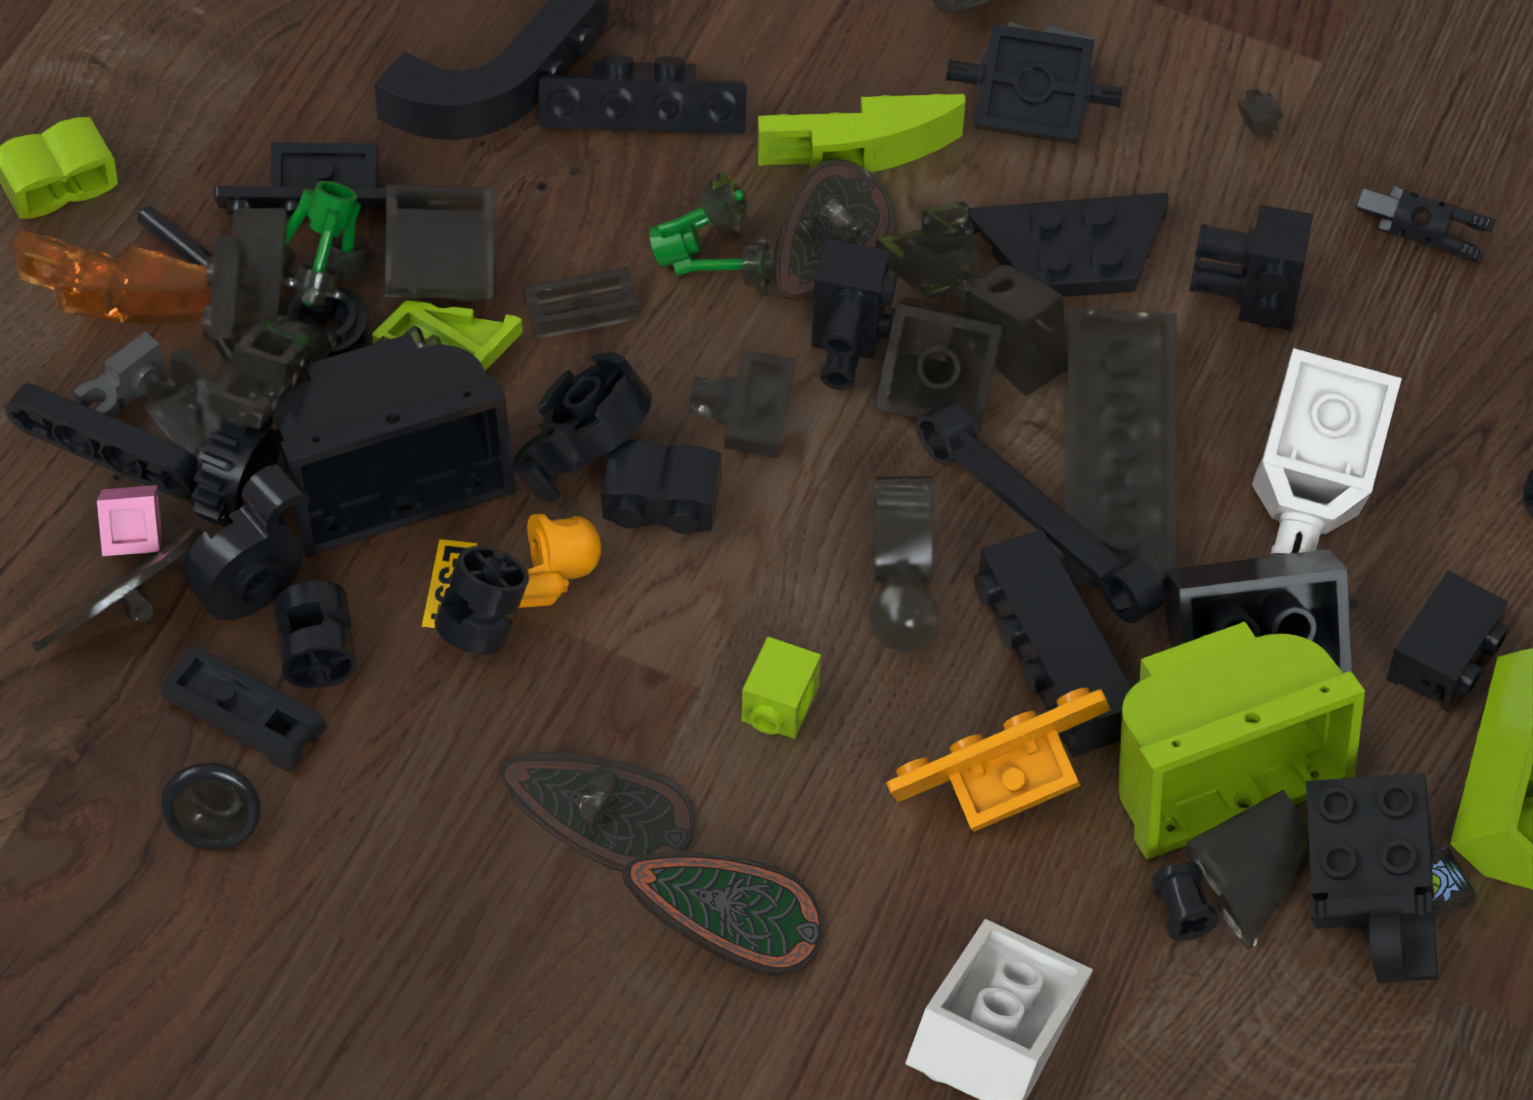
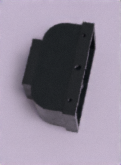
(392, 435)

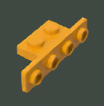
(1007, 769)

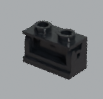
(1449, 640)

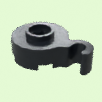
(583, 421)
(253, 556)

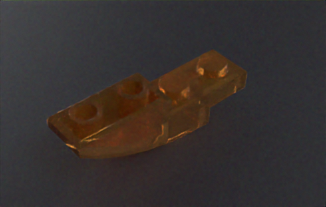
(134, 289)

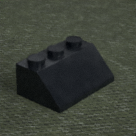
(1272, 594)

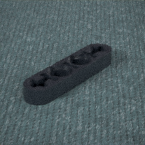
(103, 440)

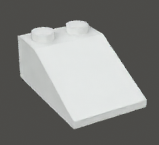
(997, 1015)

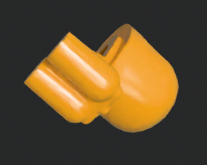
(558, 552)

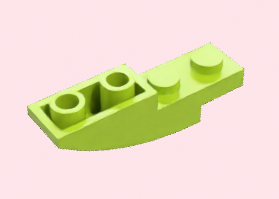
(878, 138)

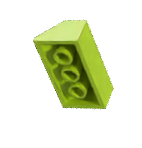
(1497, 799)

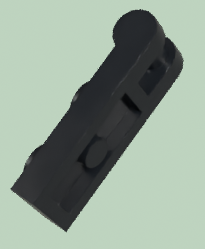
(242, 707)

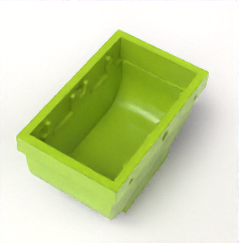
(1230, 728)

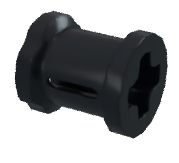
(1184, 901)

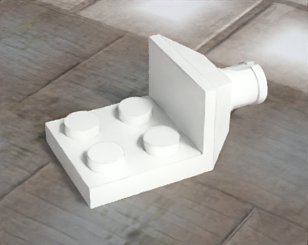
(1323, 447)

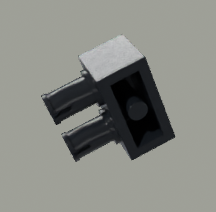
(1271, 263)
(851, 307)

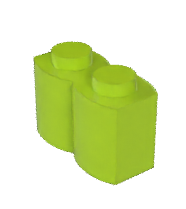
(56, 167)

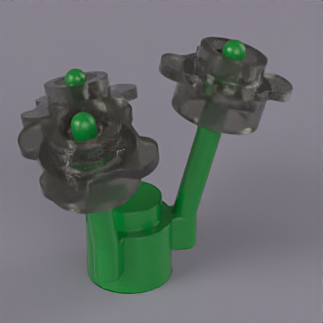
(725, 208)
(338, 254)

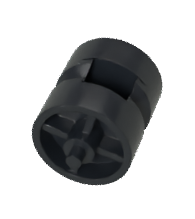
(481, 599)
(315, 634)

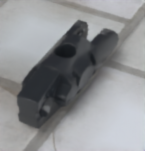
(1400, 208)

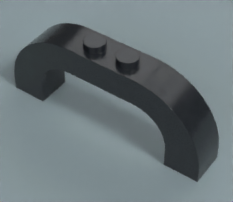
(495, 95)

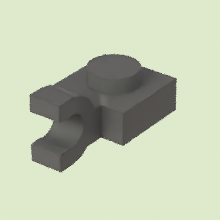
(123, 376)

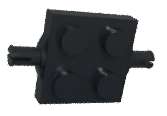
(1034, 84)

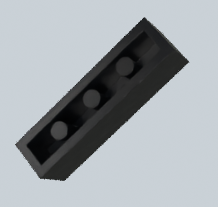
(1051, 633)

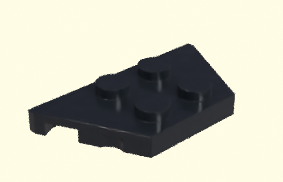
(1075, 243)

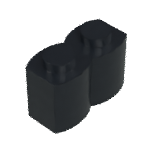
(661, 486)

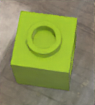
(780, 688)

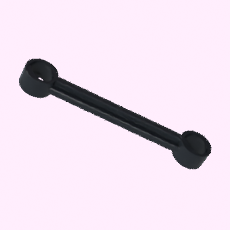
(1128, 586)

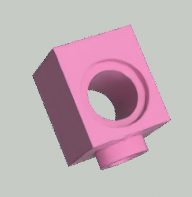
(129, 520)

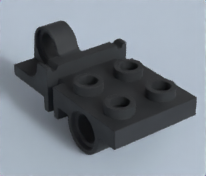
(1376, 868)

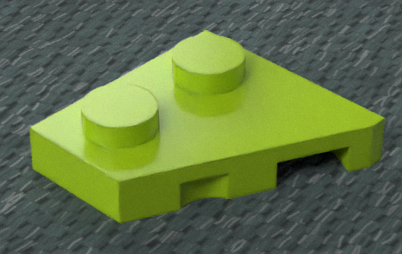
(455, 328)

